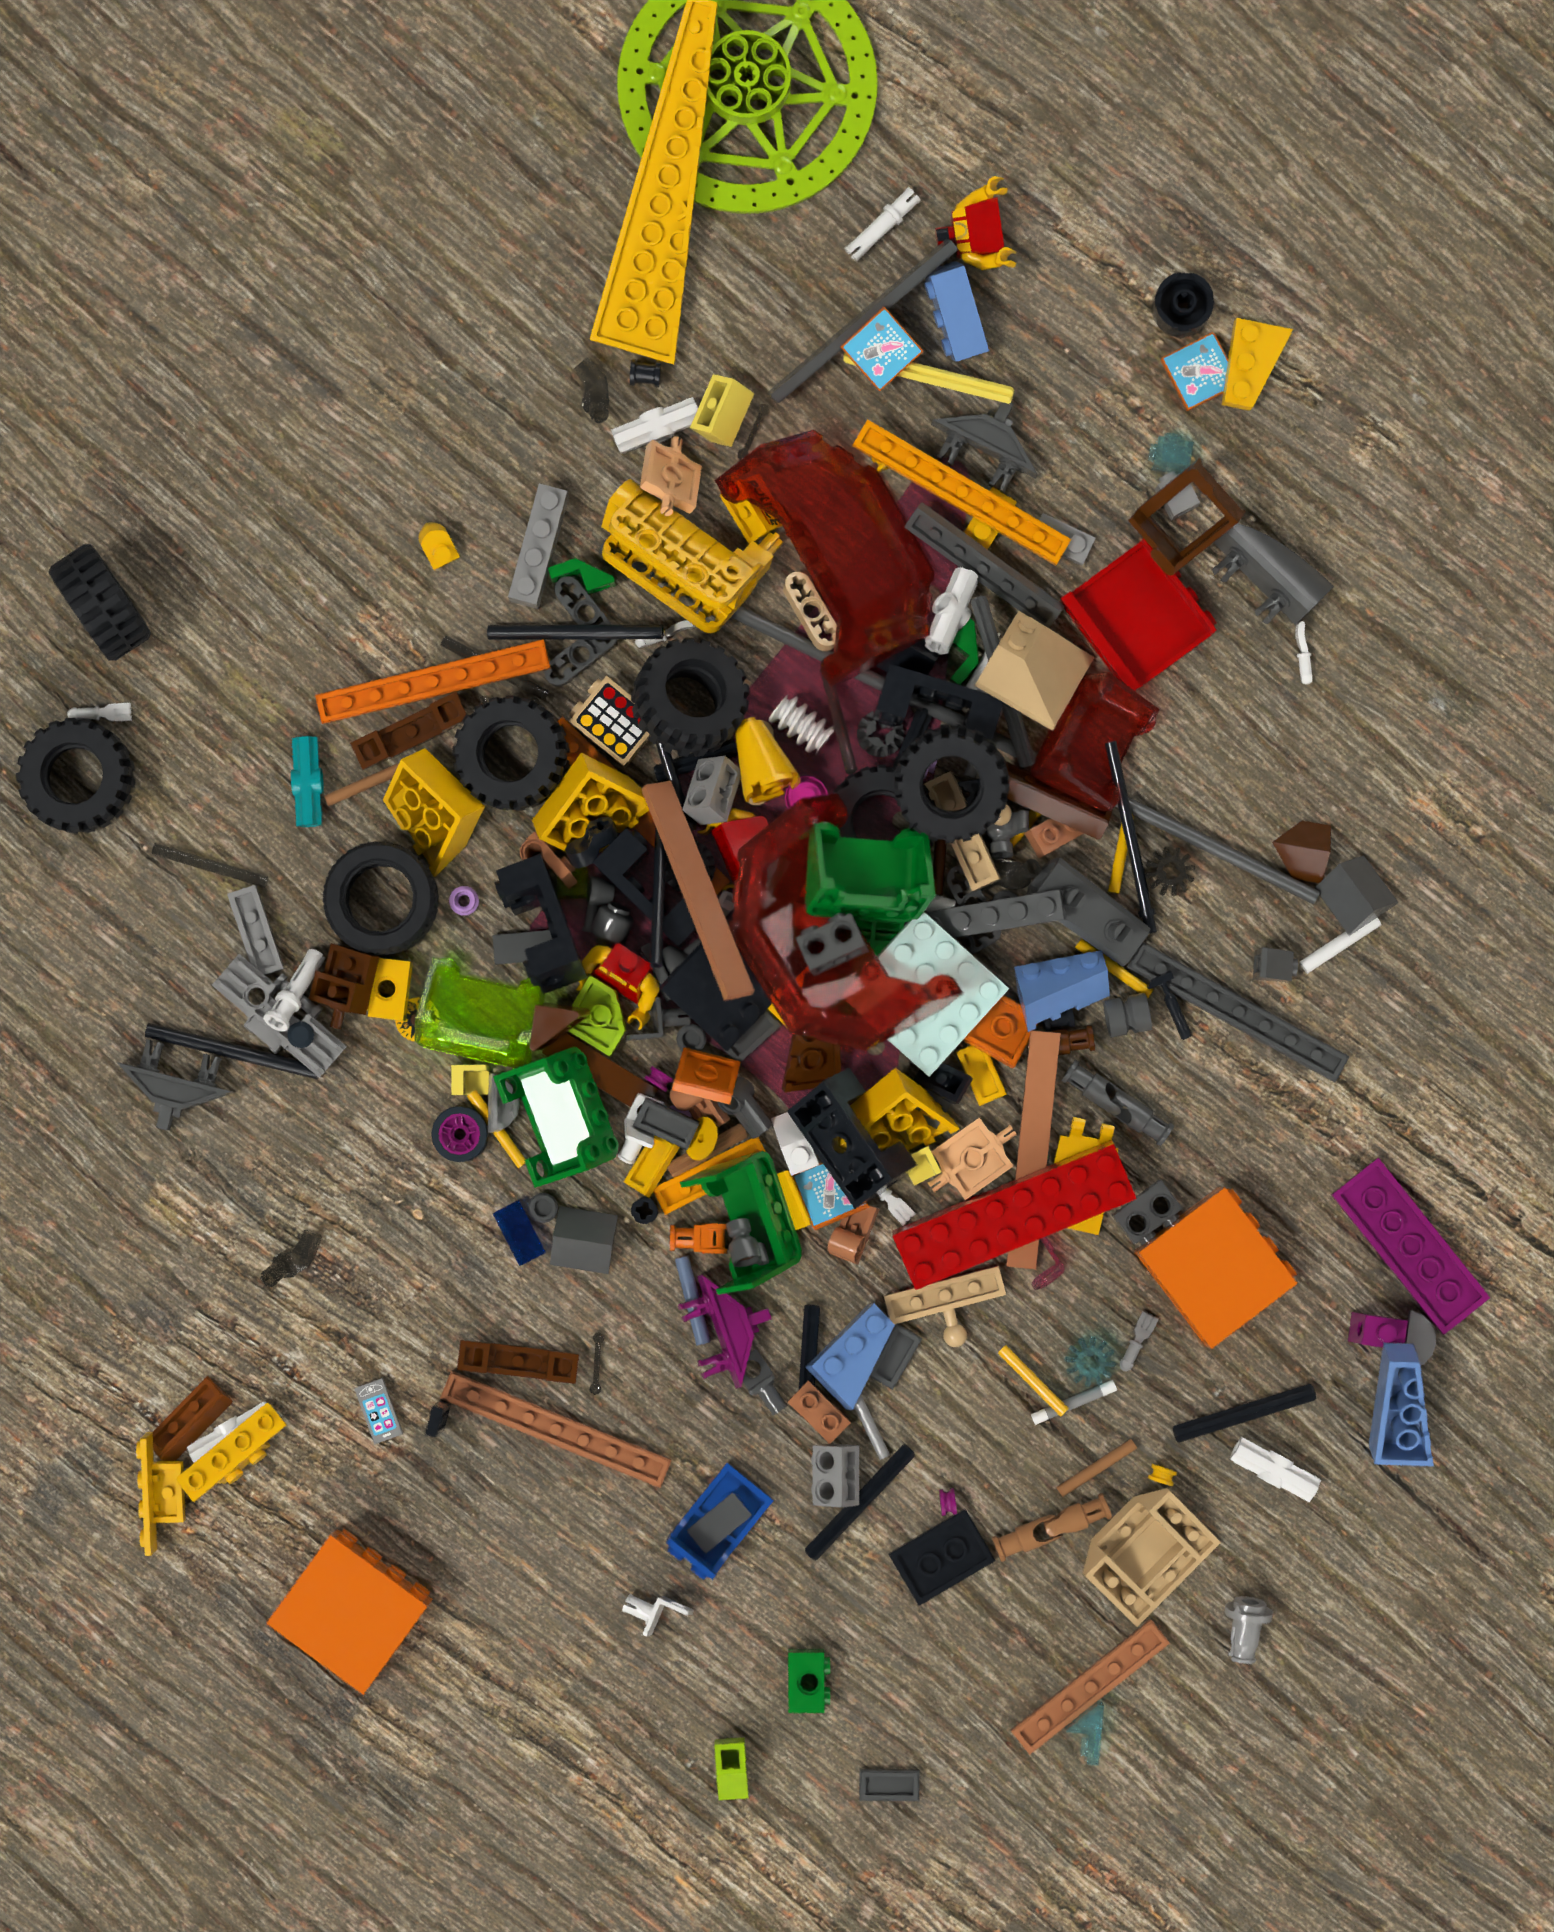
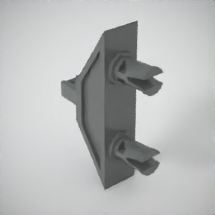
(991, 435)
(171, 1092)

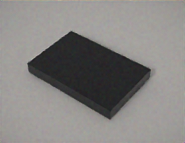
(941, 1557)

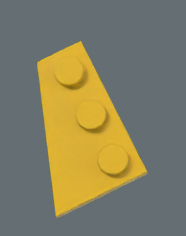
(1251, 360)

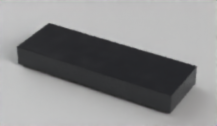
(438, 1418)

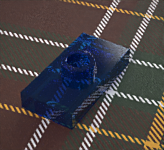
(519, 1232)

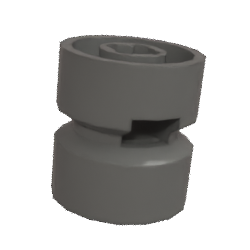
(1127, 1015)

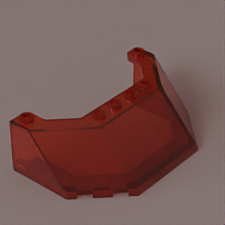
(847, 540)
(846, 1004)

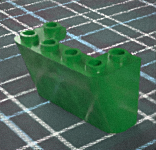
(563, 1114)

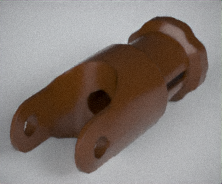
(1075, 1040)

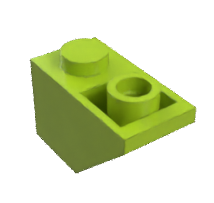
(731, 1768)

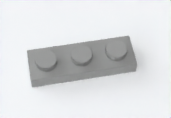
(255, 930)

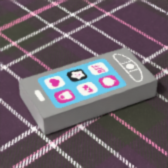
(378, 1411)

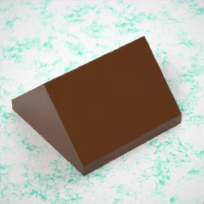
(552, 1022)

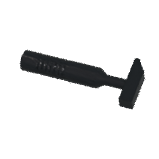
(1172, 1004)

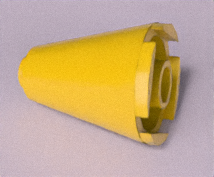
(762, 763)

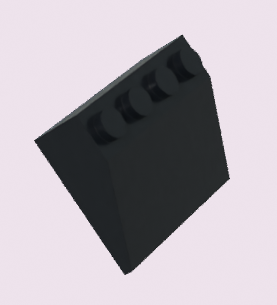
(699, 996)

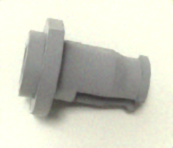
(1247, 1622)

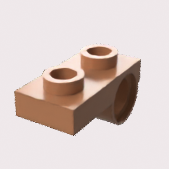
(1050, 836)
(560, 867)
(699, 1107)
(852, 1235)
(819, 1412)

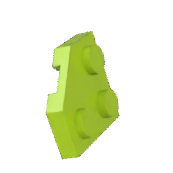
(606, 1023)

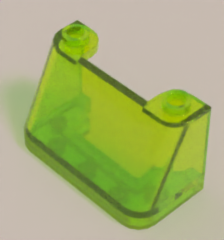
(476, 1016)

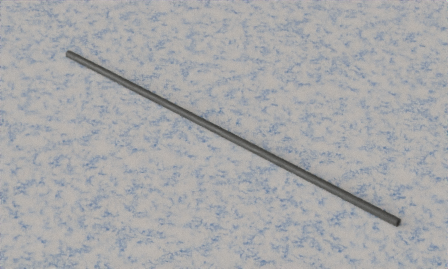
(1005, 744)

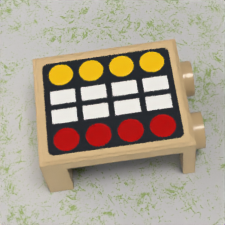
(610, 721)

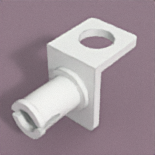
(635, 1136)
(651, 1613)

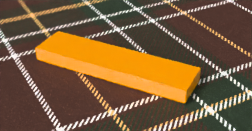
(673, 1196)

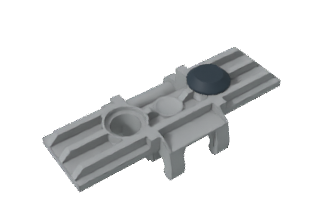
(303, 1039)

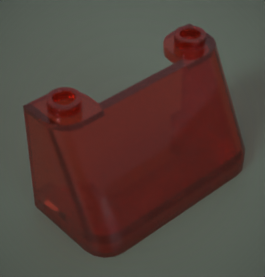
(1075, 751)

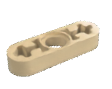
(794, 596)

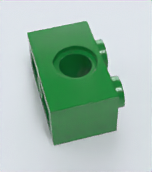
(807, 1699)

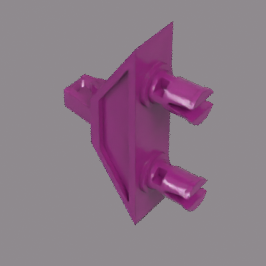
(733, 1326)

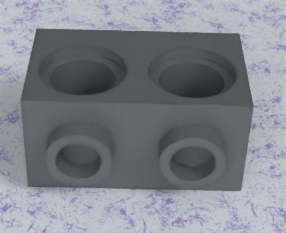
(834, 951)
(1144, 1207)

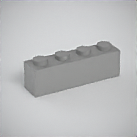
(538, 546)

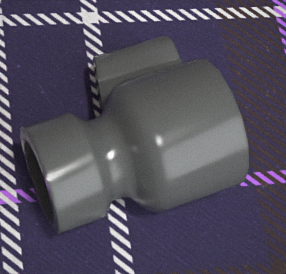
(1001, 835)
(745, 1248)

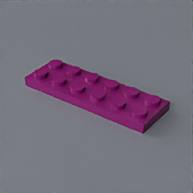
(1410, 1246)

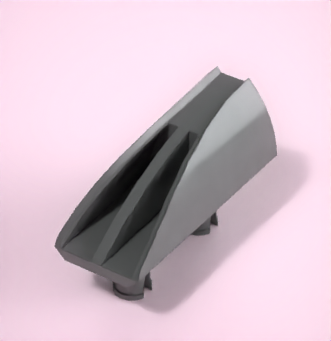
(1275, 569)
(1092, 912)

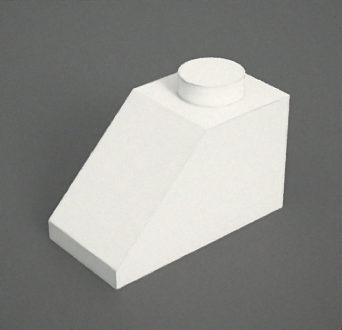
(793, 1144)

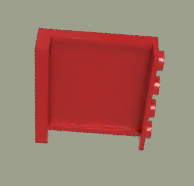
(1138, 616)

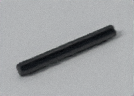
(1244, 1413)
(866, 1496)

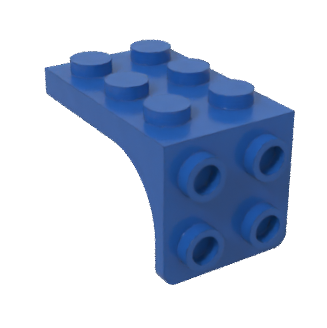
(684, 1546)

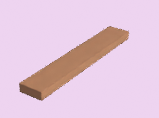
(1090, 1686)

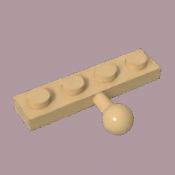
(973, 853)
(944, 1297)

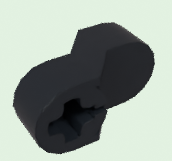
(598, 834)

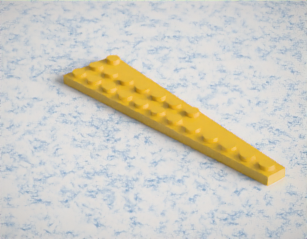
(650, 259)

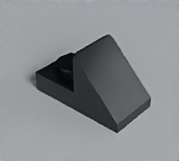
(945, 1082)

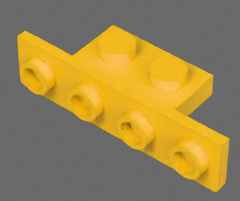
(233, 1453)
(161, 1493)

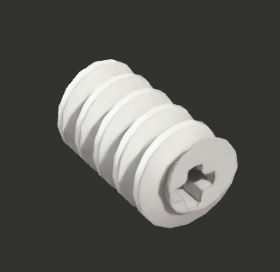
(801, 724)

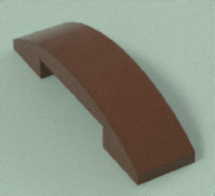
(409, 732)
(606, 1073)
(518, 1361)

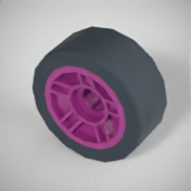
(447, 1125)

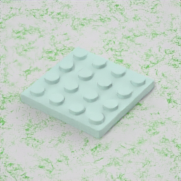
(919, 955)

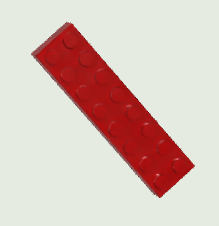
(1013, 1215)

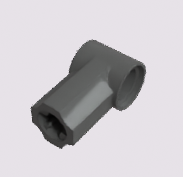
(747, 1109)

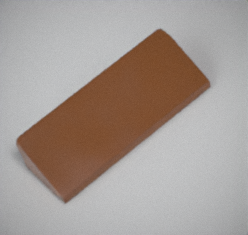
(189, 1420)

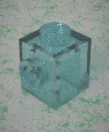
(1170, 453)

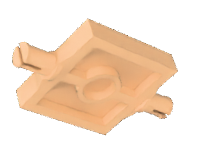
(670, 476)
(972, 1158)

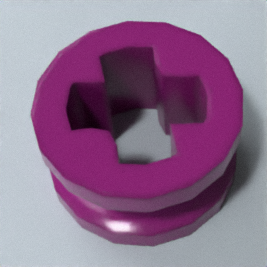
(658, 1078)
(947, 1502)

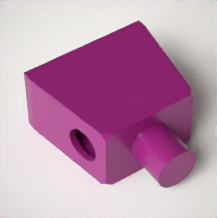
(1376, 1329)

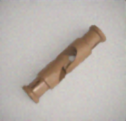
(1071, 1519)

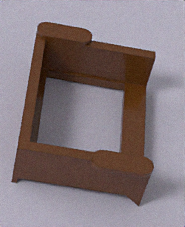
(1165, 550)

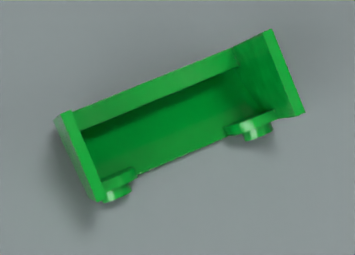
(755, 1193)

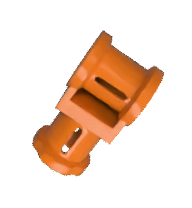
(701, 1238)

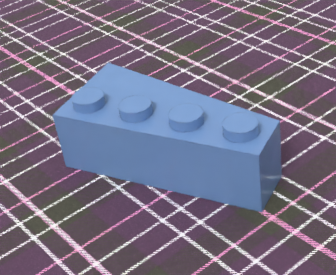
(1399, 1415)

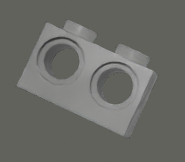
(712, 790)
(838, 1475)

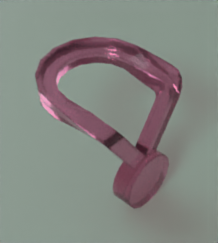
(1038, 1282)

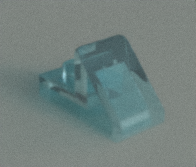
(1089, 1723)

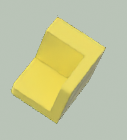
(469, 1078)
(926, 1166)

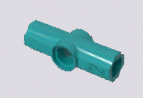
(307, 781)

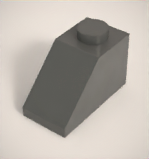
(1274, 965)

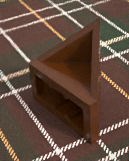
(1305, 850)

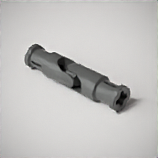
(1098, 1090)

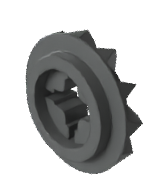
(875, 746)

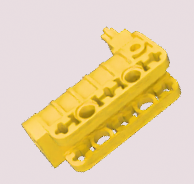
(681, 557)

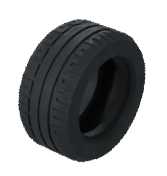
(355, 863)

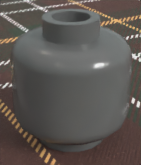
(612, 924)

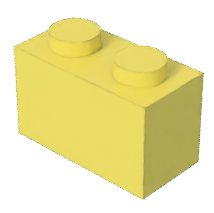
(722, 410)

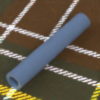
(691, 1292)

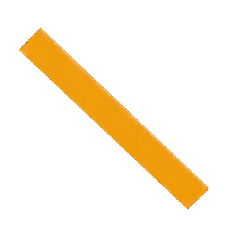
(961, 492)

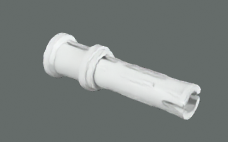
(289, 1000)

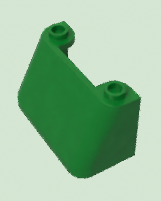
(868, 876)

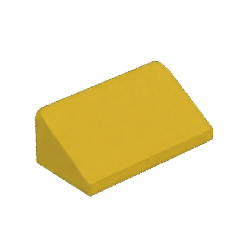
(793, 1199)

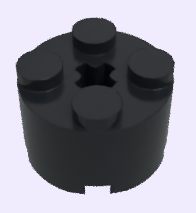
(1182, 288)

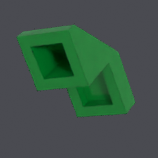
(593, 578)
(966, 644)

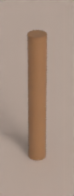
(361, 785)
(1096, 1468)

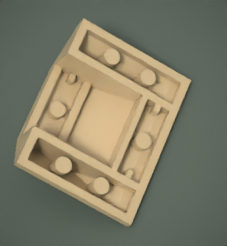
(1034, 670)
(1147, 1552)

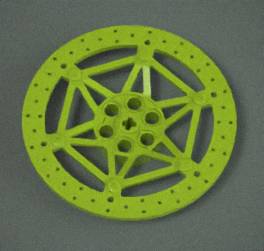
(759, 88)

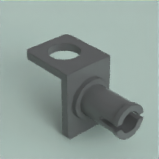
(661, 1019)
(764, 1385)

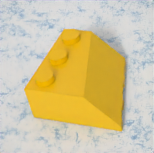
(586, 794)
(432, 808)
(891, 1114)

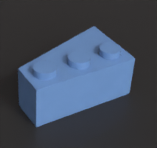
(956, 311)
(1059, 985)
(851, 1355)

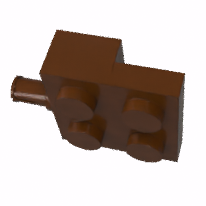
(345, 982)

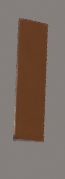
(1055, 804)

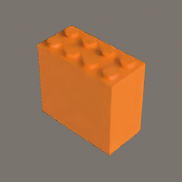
(1217, 1266)
(350, 1610)

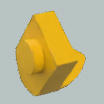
(437, 544)

